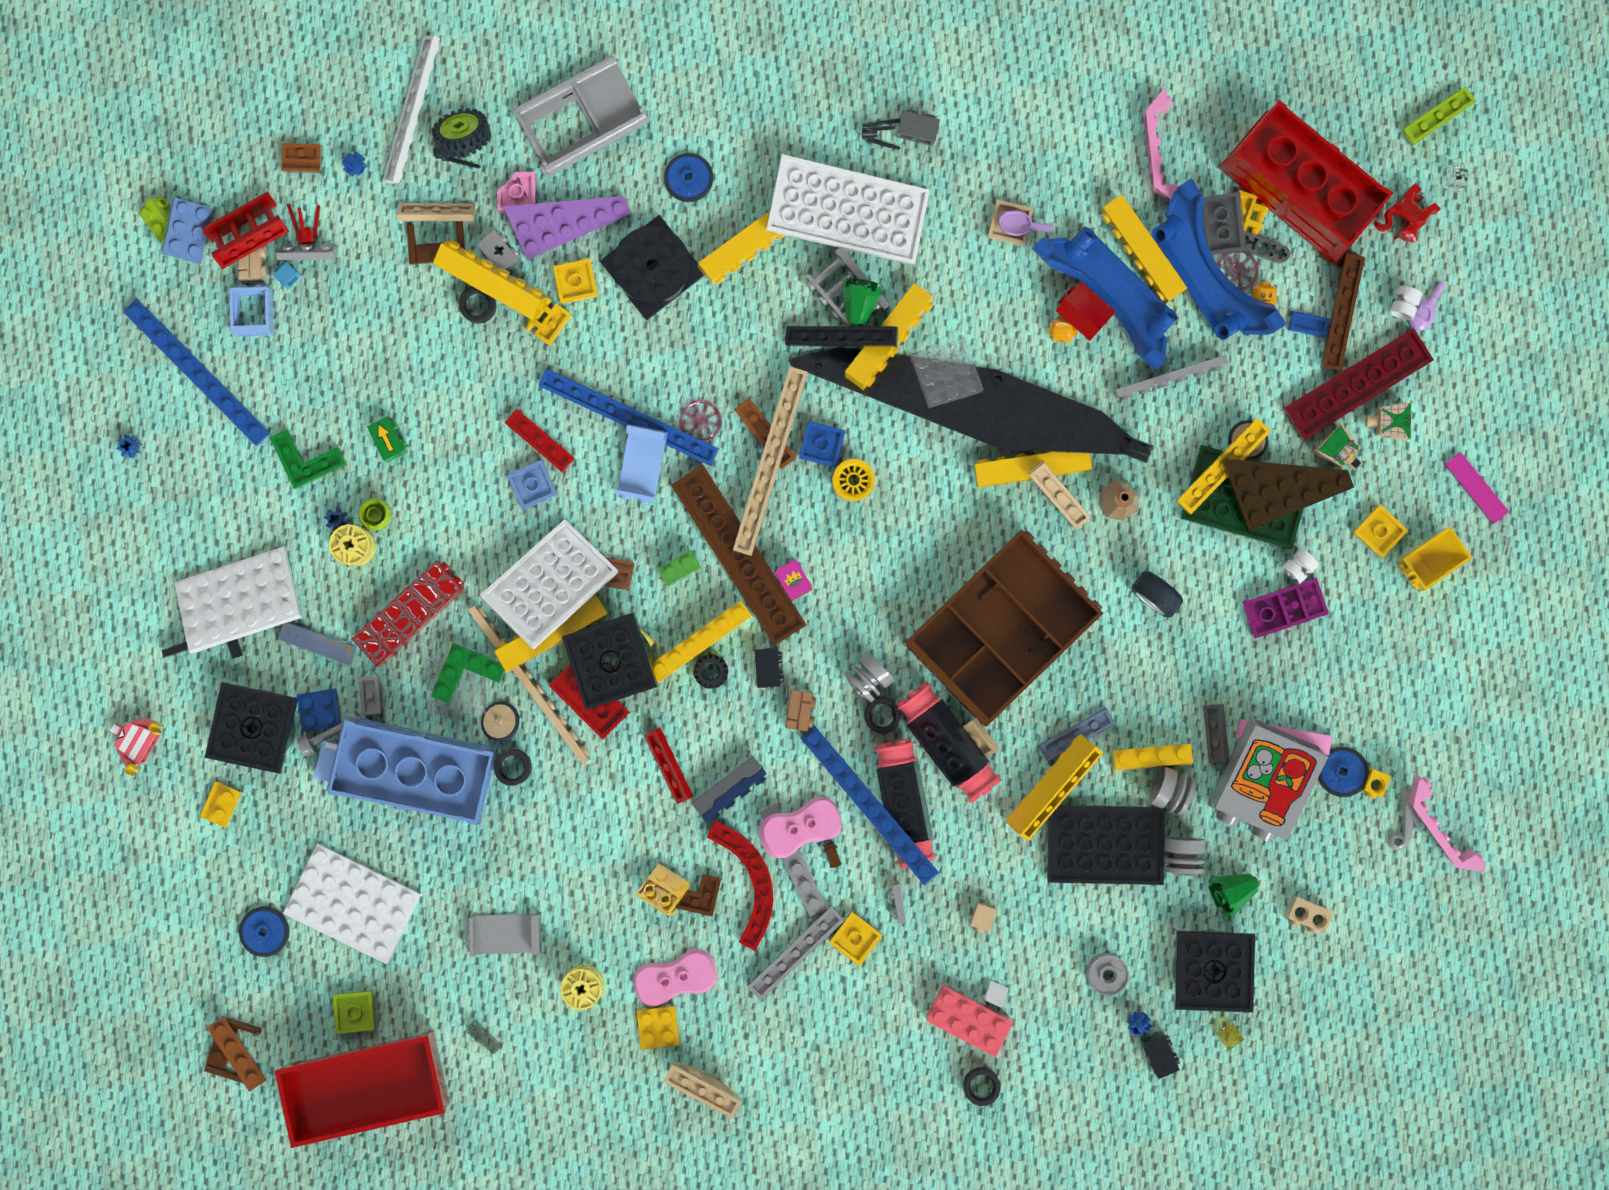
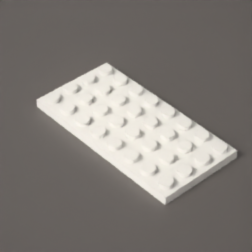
(847, 209)

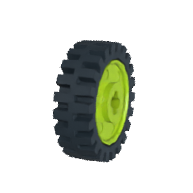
(461, 133)

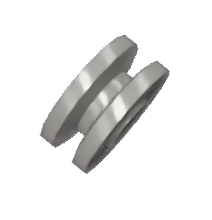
(1118, 978)

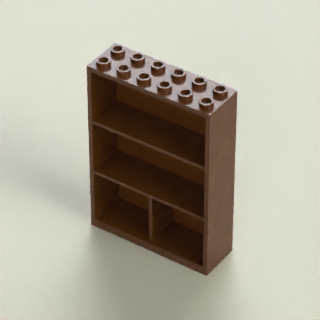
(1004, 627)

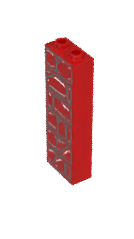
(408, 613)

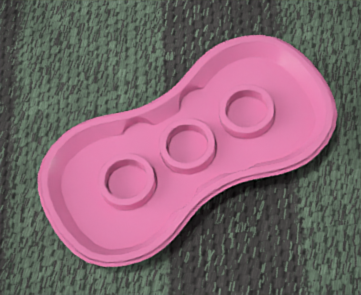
(787, 832)
(662, 981)

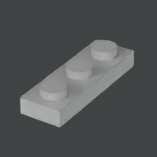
(307, 252)

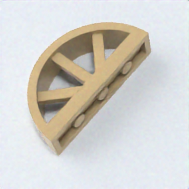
(703, 1088)

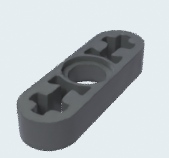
(1277, 247)

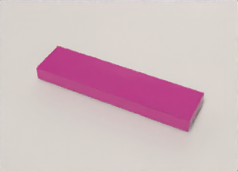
(1476, 488)

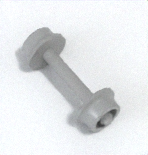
(308, 744)

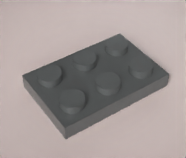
(1224, 223)

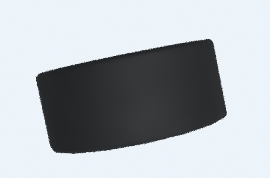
(472, 318)
(882, 730)
(498, 767)
(967, 1089)

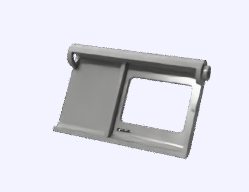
(605, 103)

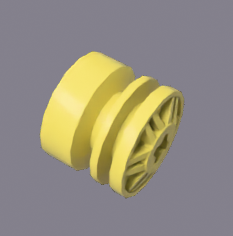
(363, 548)
(593, 987)

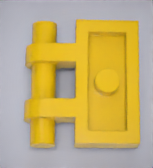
(1248, 205)
(552, 325)

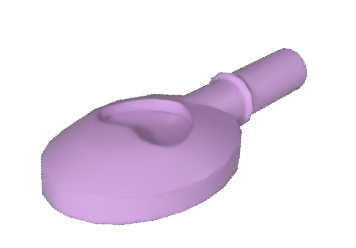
(1019, 223)
(1426, 310)

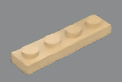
(436, 212)
(1059, 495)

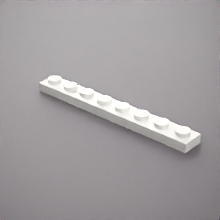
(411, 109)

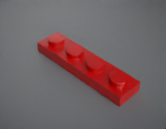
(539, 440)
(668, 765)

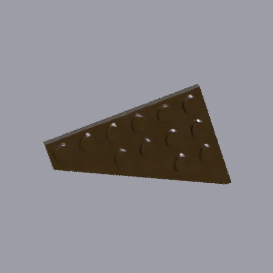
(1275, 490)

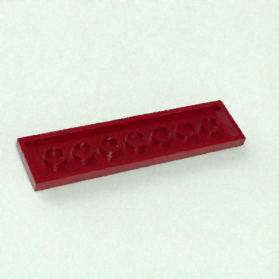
(1358, 384)

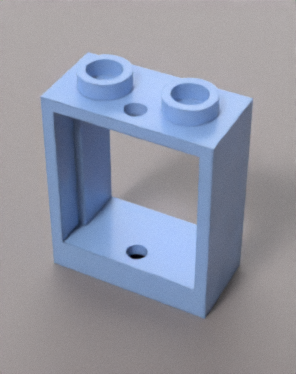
(251, 330)

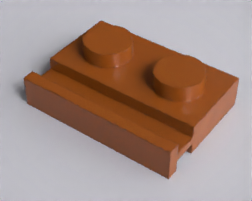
(301, 158)
(623, 578)

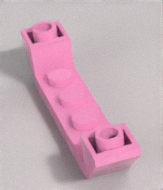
(1159, 106)
(1420, 792)

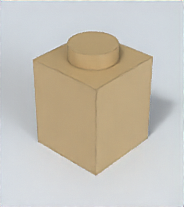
(982, 917)

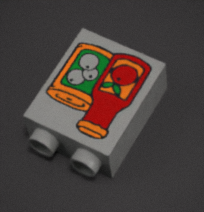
(1267, 780)

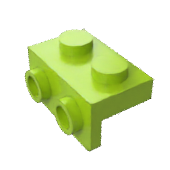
(155, 215)

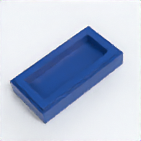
(1308, 324)

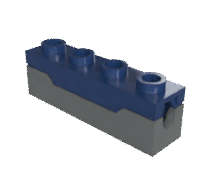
(729, 788)

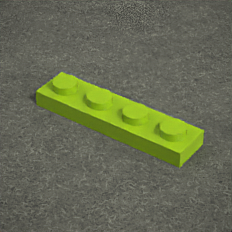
(1438, 116)

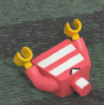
(136, 742)

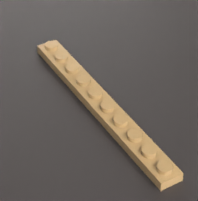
(770, 461)
(535, 691)

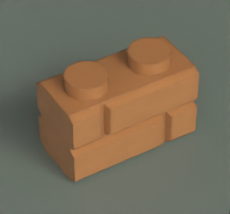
(799, 710)

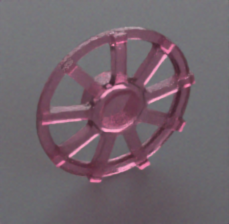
(1238, 269)
(700, 420)

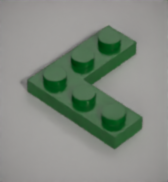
(300, 472)
(458, 660)

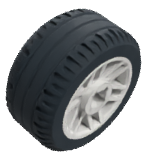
(1157, 594)

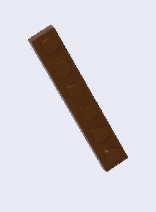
(1342, 312)

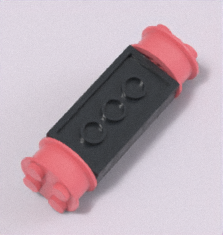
(948, 743)
(904, 793)

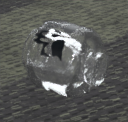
(1455, 177)

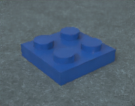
(822, 444)
(319, 710)

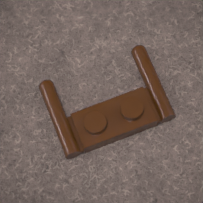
(427, 252)
(217, 1061)

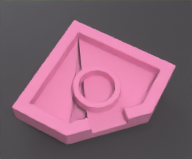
(517, 191)

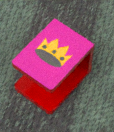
(793, 580)

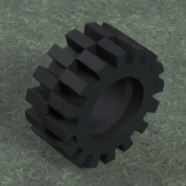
(699, 671)

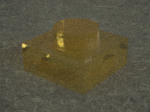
(1230, 1036)

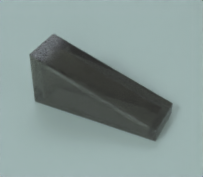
(481, 1035)

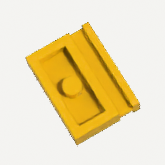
(221, 804)

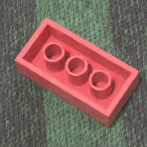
(969, 1020)

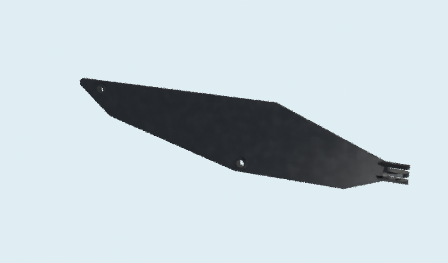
(1004, 415)

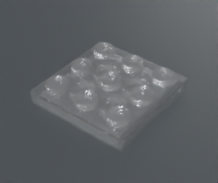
(946, 373)
(468, 696)

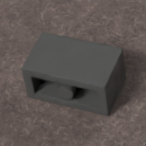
(918, 127)

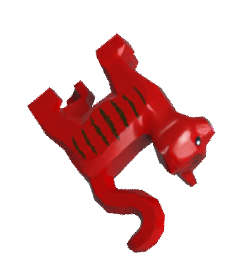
(1410, 213)

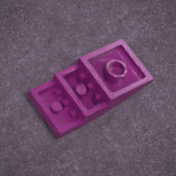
(1285, 608)

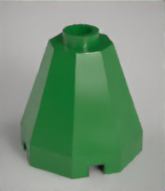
(860, 299)
(1234, 893)

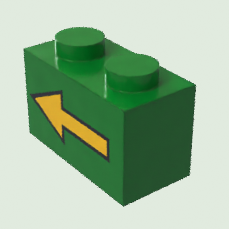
(388, 439)

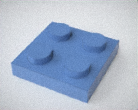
(532, 485)

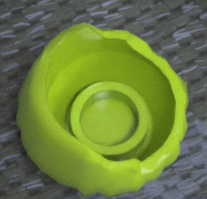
(375, 514)

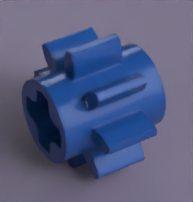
(354, 164)
(124, 443)
(342, 520)
(1139, 1023)

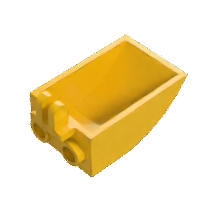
(1433, 559)

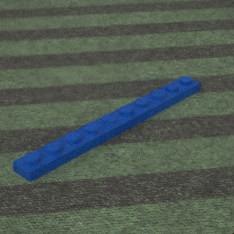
(196, 372)
(626, 415)
(870, 806)

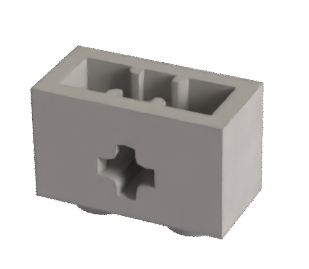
(490, 245)

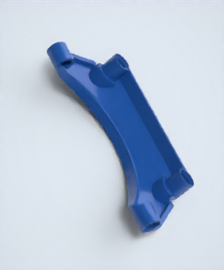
(1102, 271)
(1218, 299)

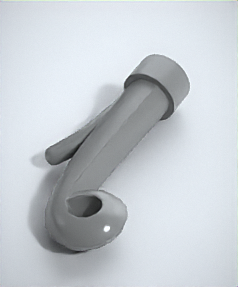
(1409, 817)

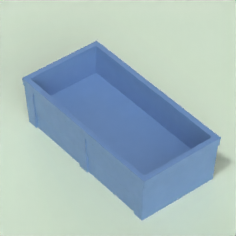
(411, 769)

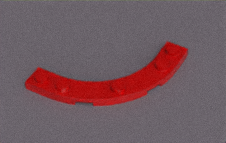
(759, 876)

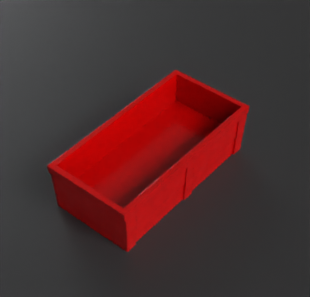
(1305, 181)
(362, 1089)

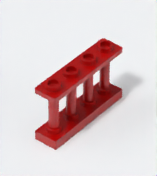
(249, 241)

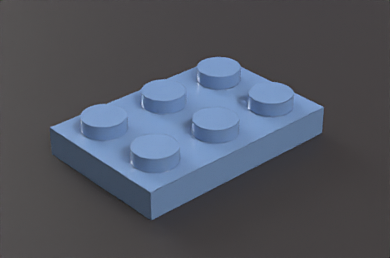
(184, 230)

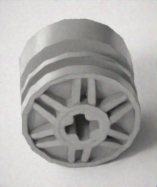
(869, 676)
(1172, 791)
(1184, 855)

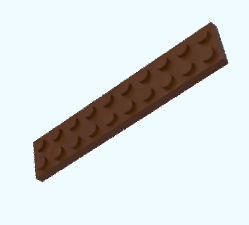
(749, 573)

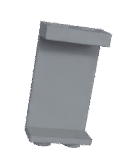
(504, 934)

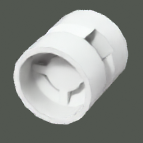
(1406, 301)
(1300, 565)

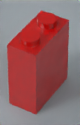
(1084, 310)

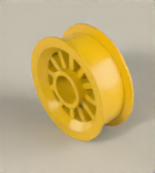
(868, 472)

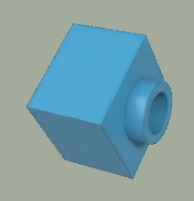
(286, 275)

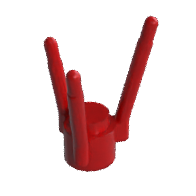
(304, 233)

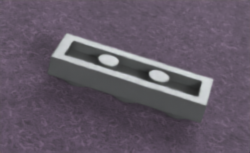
(1216, 733)

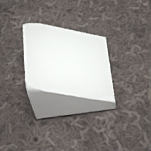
(996, 994)

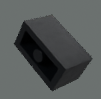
(767, 667)
(1160, 1054)

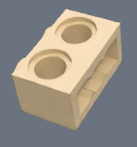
(1309, 910)

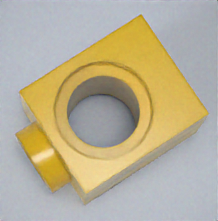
(1382, 779)

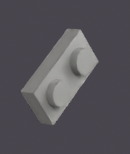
(370, 695)
(898, 910)

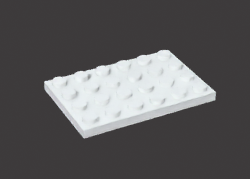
(548, 584)
(237, 600)
(352, 903)

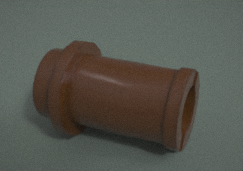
(832, 854)

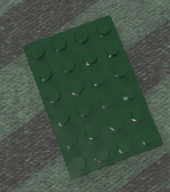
(1222, 512)

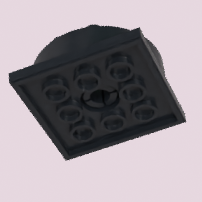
(654, 288)
(591, 655)
(231, 732)
(1232, 983)

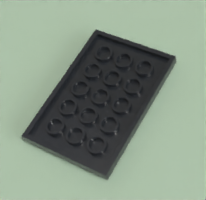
(1106, 845)

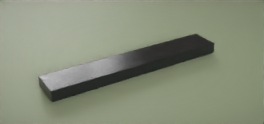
(842, 336)

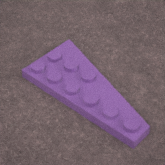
(556, 223)

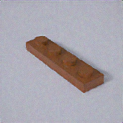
(760, 428)
(236, 1053)

